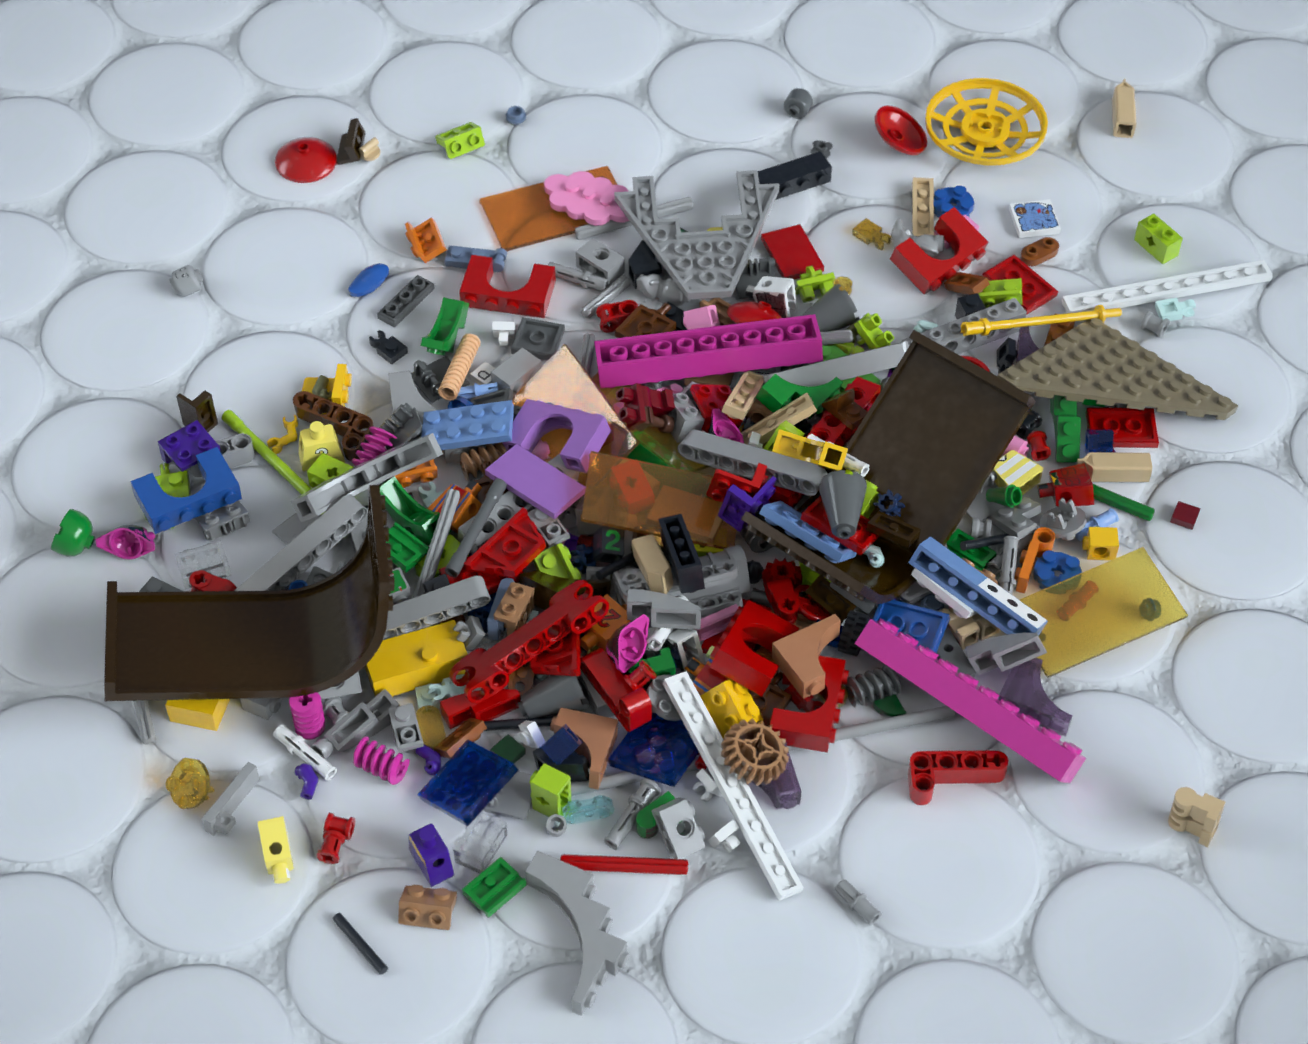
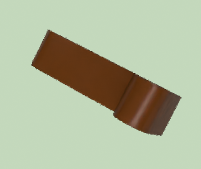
(310, 409)

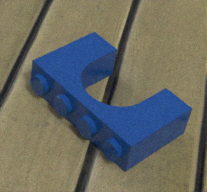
(168, 511)

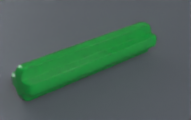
(1123, 503)

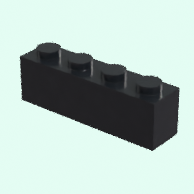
(798, 174)
(681, 554)

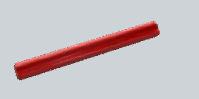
(627, 864)

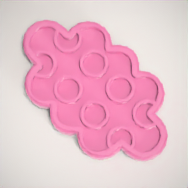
(585, 197)

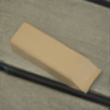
(1124, 110)
(1118, 466)
(652, 563)

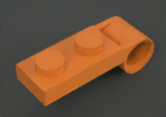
(1042, 541)

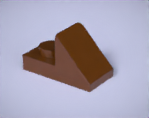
(845, 409)

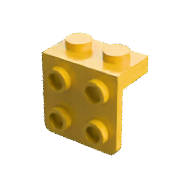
(337, 385)
(729, 705)

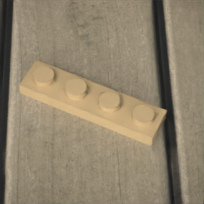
(922, 206)
(743, 395)
(792, 412)

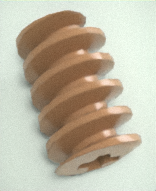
(473, 462)

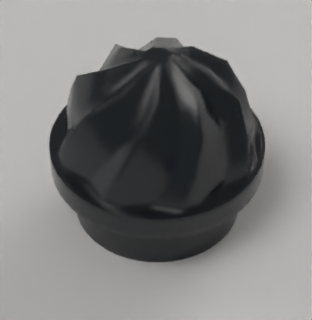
(755, 571)

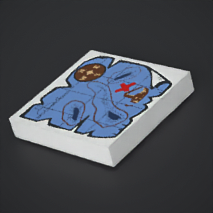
(1034, 218)

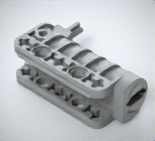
(724, 581)

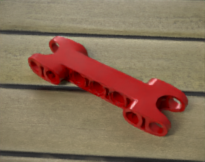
(492, 667)

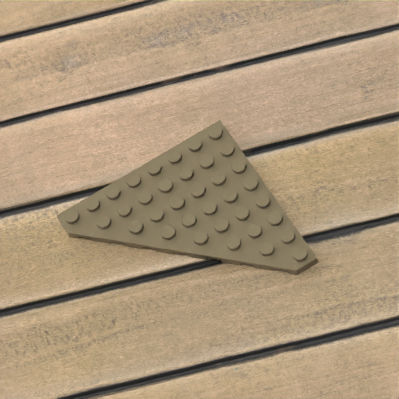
(1113, 369)

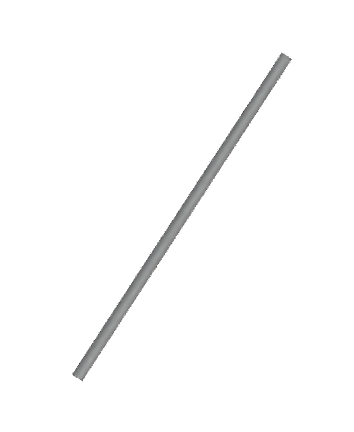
(842, 733)

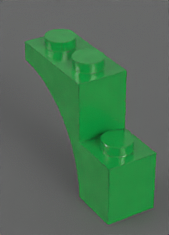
(444, 332)
(779, 392)
(1067, 429)
(408, 511)

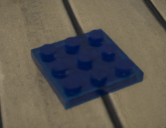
(656, 751)
(468, 782)

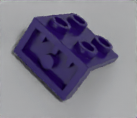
(185, 444)
(738, 502)

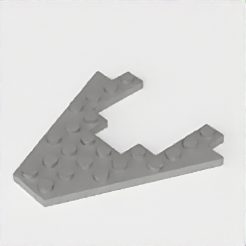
(704, 261)

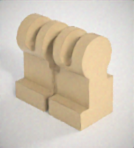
(971, 629)
(1196, 814)

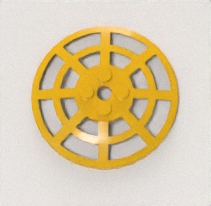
(997, 123)

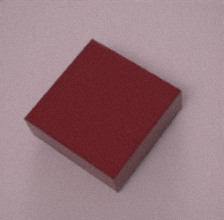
(1185, 515)

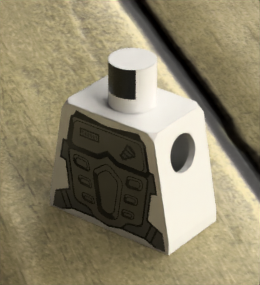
(776, 292)
(683, 646)

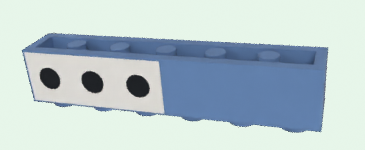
(975, 589)

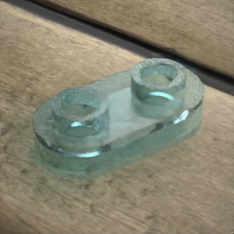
(588, 810)

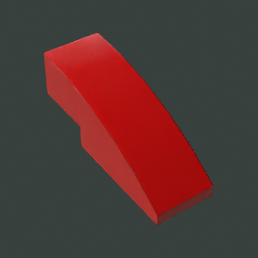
(459, 709)

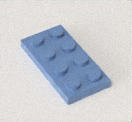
(470, 425)
(789, 519)

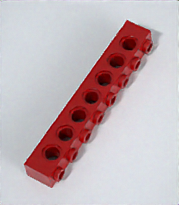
(833, 430)

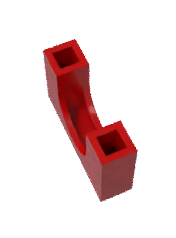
(929, 272)
(528, 301)
(736, 659)
(815, 728)

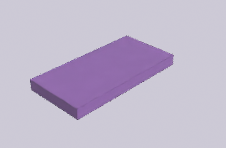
(536, 481)

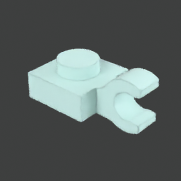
(1173, 309)

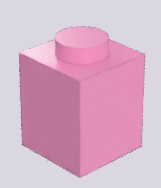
(701, 317)

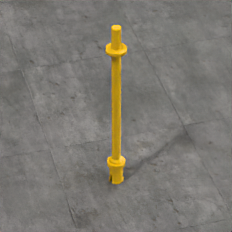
(984, 326)

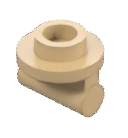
(370, 150)

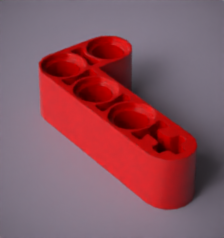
(628, 706)
(988, 768)

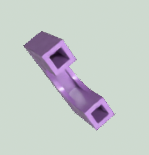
(539, 418)

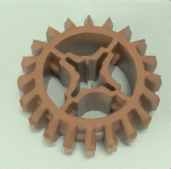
(746, 754)

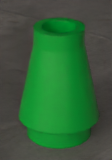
(1005, 495)

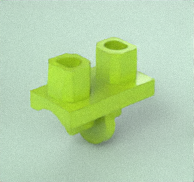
(813, 281)
(871, 333)

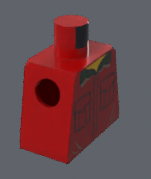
(1069, 483)

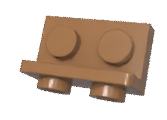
(515, 606)

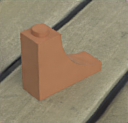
(799, 655)
(597, 738)

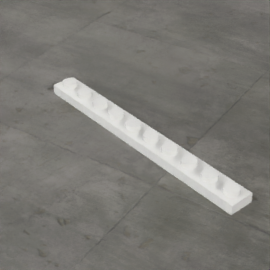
(1169, 287)
(735, 792)

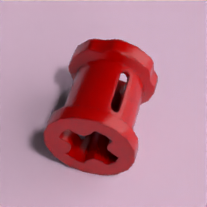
(1038, 444)
(640, 676)
(340, 824)
(331, 846)

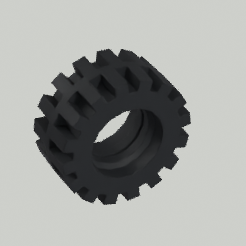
(851, 631)

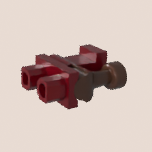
(644, 408)

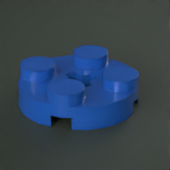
(956, 195)
(1055, 561)

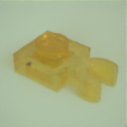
(871, 232)

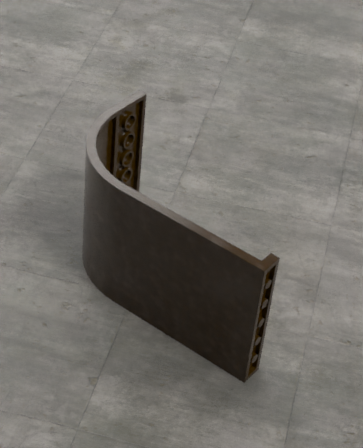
(933, 443)
(252, 639)

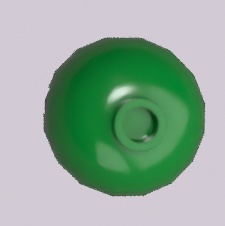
(73, 535)

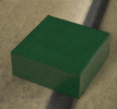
(509, 749)

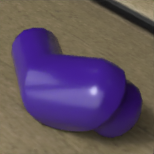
(432, 759)
(310, 780)

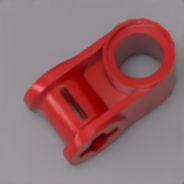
(616, 314)
(211, 583)
(782, 598)

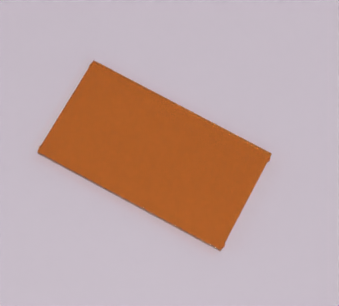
(526, 217)
(569, 385)
(638, 493)

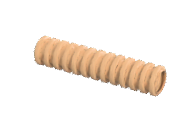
(459, 367)

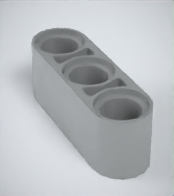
(235, 450)

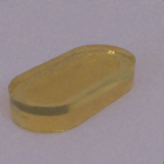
(430, 726)

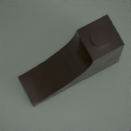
(547, 586)

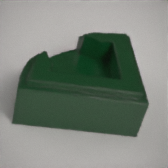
(889, 706)

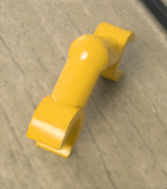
(290, 437)

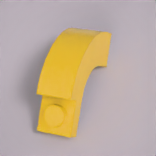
(812, 451)

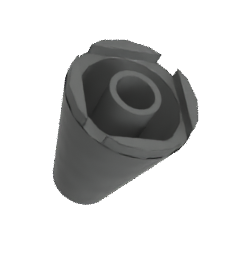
(833, 310)
(843, 501)
(551, 695)

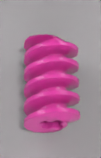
(375, 446)
(308, 715)
(379, 763)

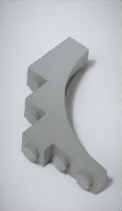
(404, 391)
(368, 473)
(572, 892)

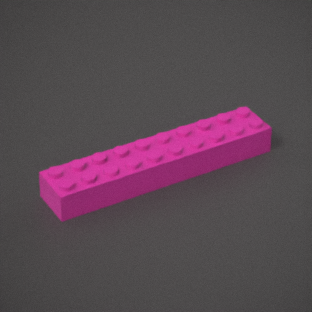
(708, 351)
(972, 702)

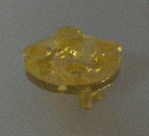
(189, 783)

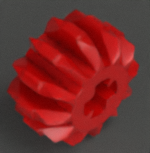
(782, 569)

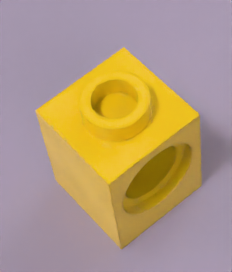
(1101, 543)

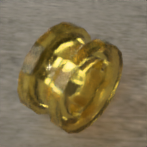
(845, 282)

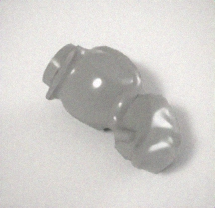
(928, 243)
(666, 290)

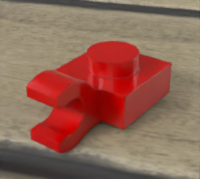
(806, 704)

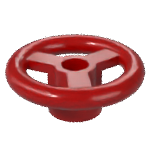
(807, 606)

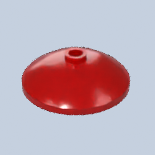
(900, 130)
(305, 160)
(751, 312)

